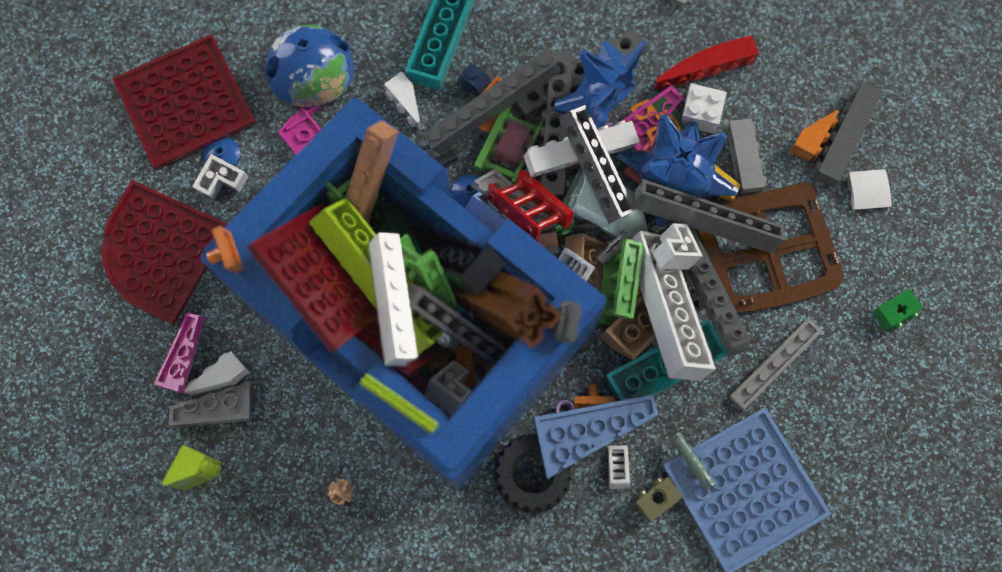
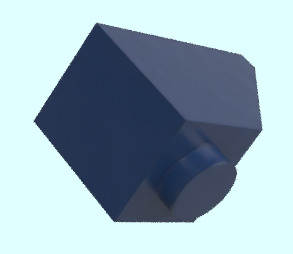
(474, 80)

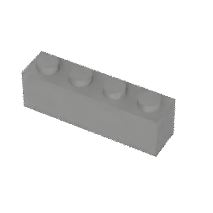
(745, 156)

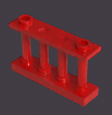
(534, 192)

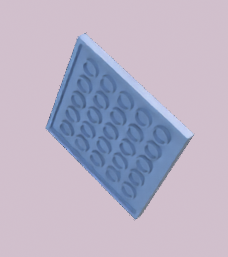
(758, 491)

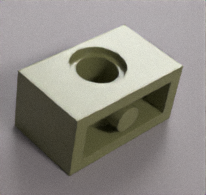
(669, 496)

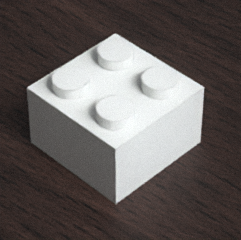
(704, 107)

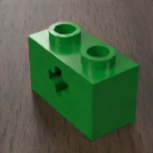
(888, 315)

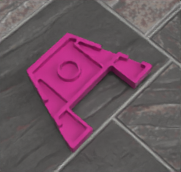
(300, 129)

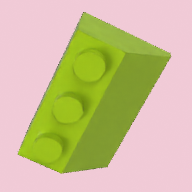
(191, 469)

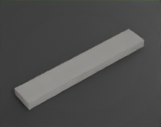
(775, 364)

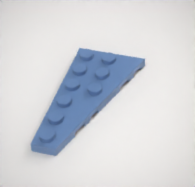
(580, 432)

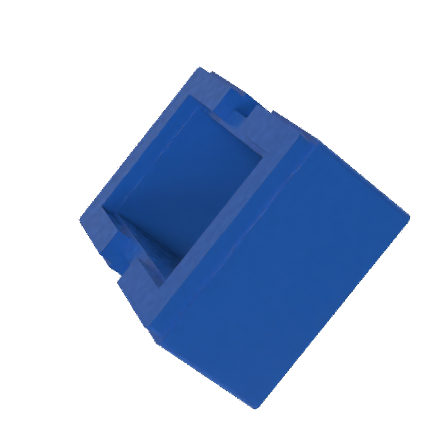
(425, 198)

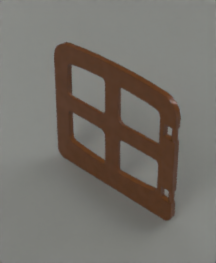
(819, 238)

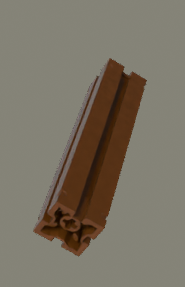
(511, 308)

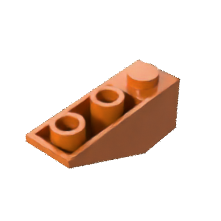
(810, 138)

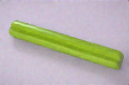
(399, 403)

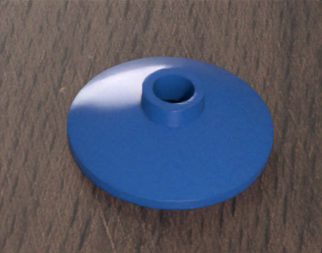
(230, 152)
(459, 188)

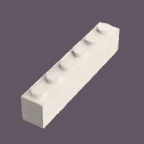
(561, 154)
(392, 300)

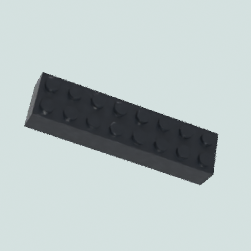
(463, 261)

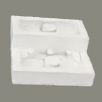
(869, 189)

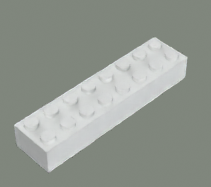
(672, 316)

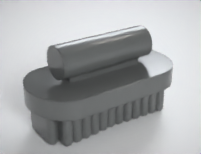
(566, 328)

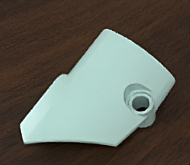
(585, 205)

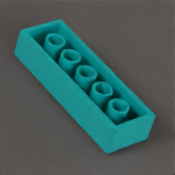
(438, 42)
(648, 372)

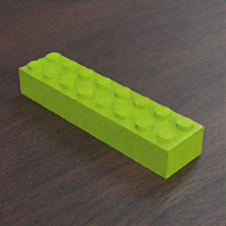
(348, 239)

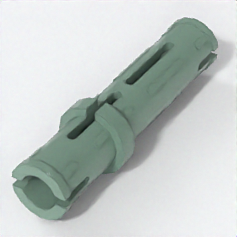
(692, 461)

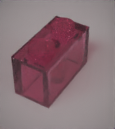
(513, 142)

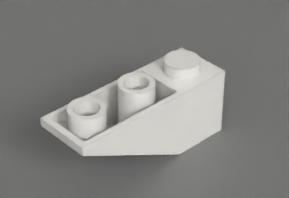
(402, 93)
(223, 374)

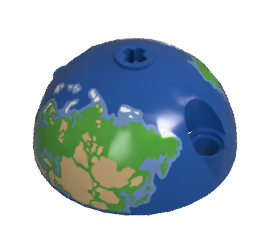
(309, 66)

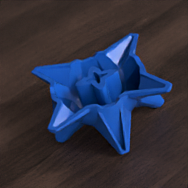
(604, 83)
(681, 162)

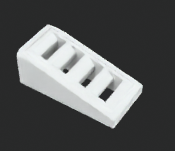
(565, 257)
(618, 484)

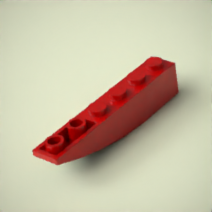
(710, 62)

